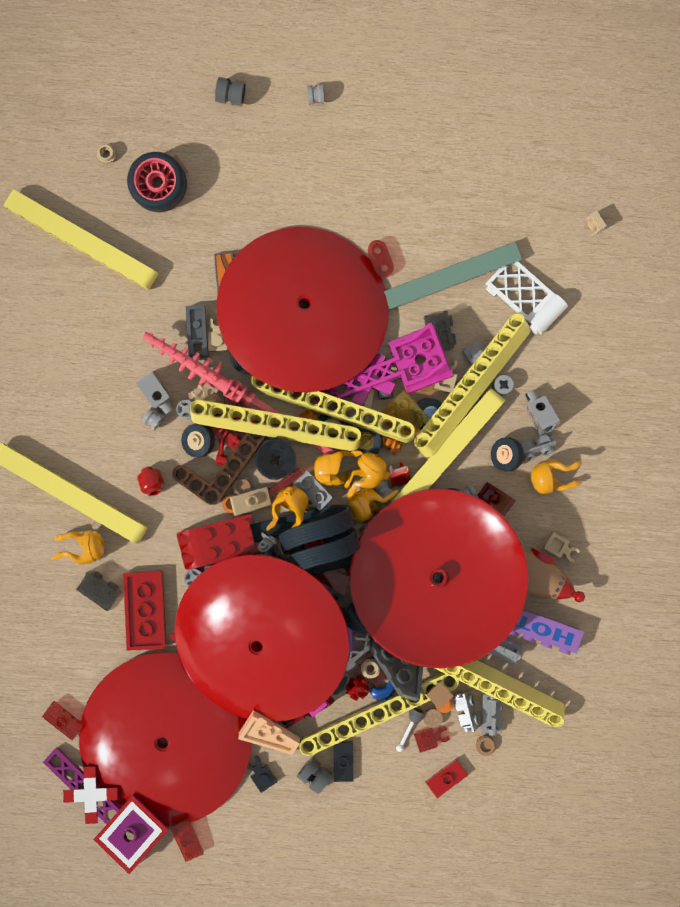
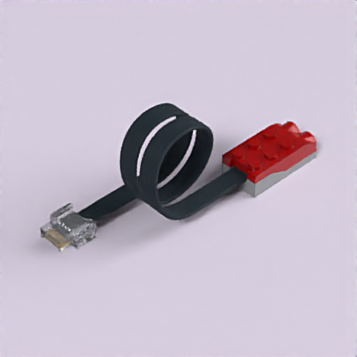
(242, 536)

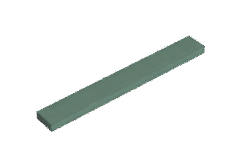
(453, 275)

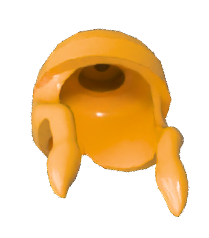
(328, 466)
(372, 468)
(545, 481)
(292, 499)
(363, 503)
(91, 543)

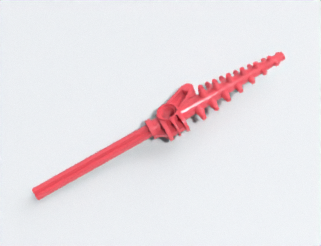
(231, 388)

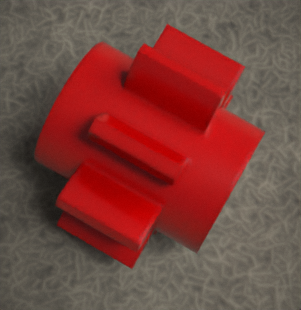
(357, 688)

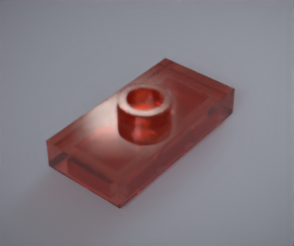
(285, 482)
(63, 720)
(186, 839)

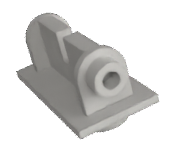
(544, 446)
(314, 490)
(269, 546)
(508, 651)
(491, 715)
(469, 719)

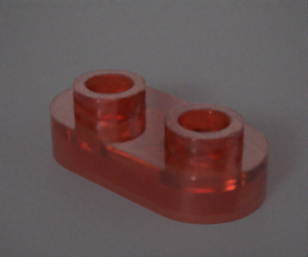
(380, 259)

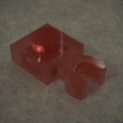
(427, 739)

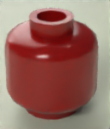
(150, 481)

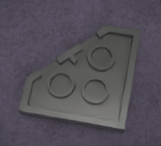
(403, 675)

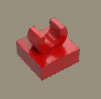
(399, 476)

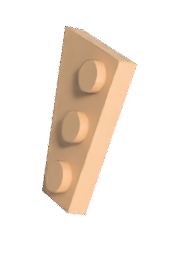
(268, 734)

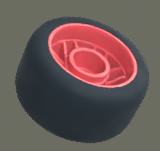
(146, 171)

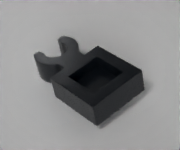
(262, 776)

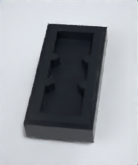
(343, 762)

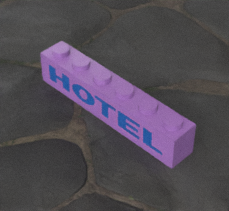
(549, 632)

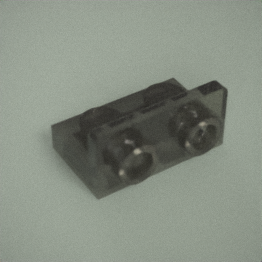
(442, 324)
(99, 590)

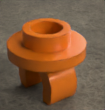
(395, 446)

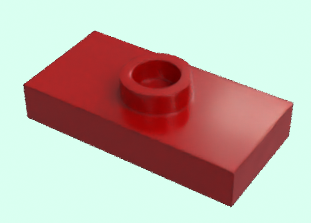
(446, 778)

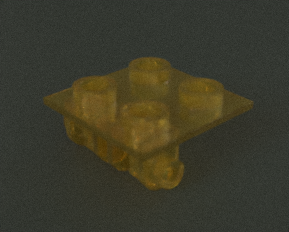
(406, 409)

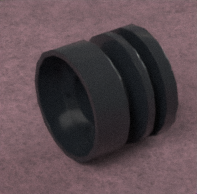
(277, 448)

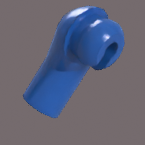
(382, 693)

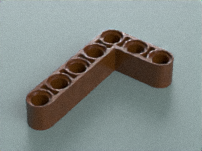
(226, 470)

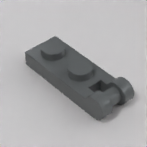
(197, 330)

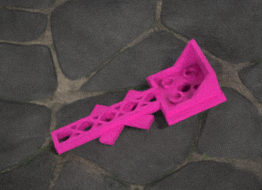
(414, 375)

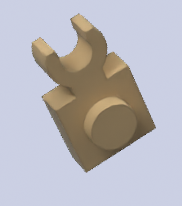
(215, 339)
(448, 384)
(208, 395)
(558, 546)

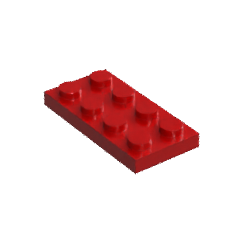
(144, 610)

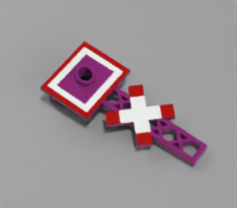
(130, 816)

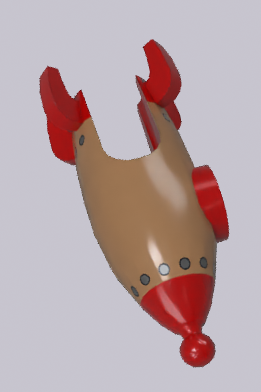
(546, 579)

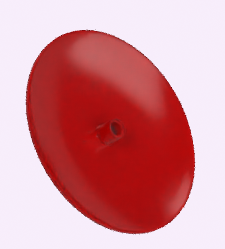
(297, 345)
(480, 588)
(283, 610)
(156, 700)

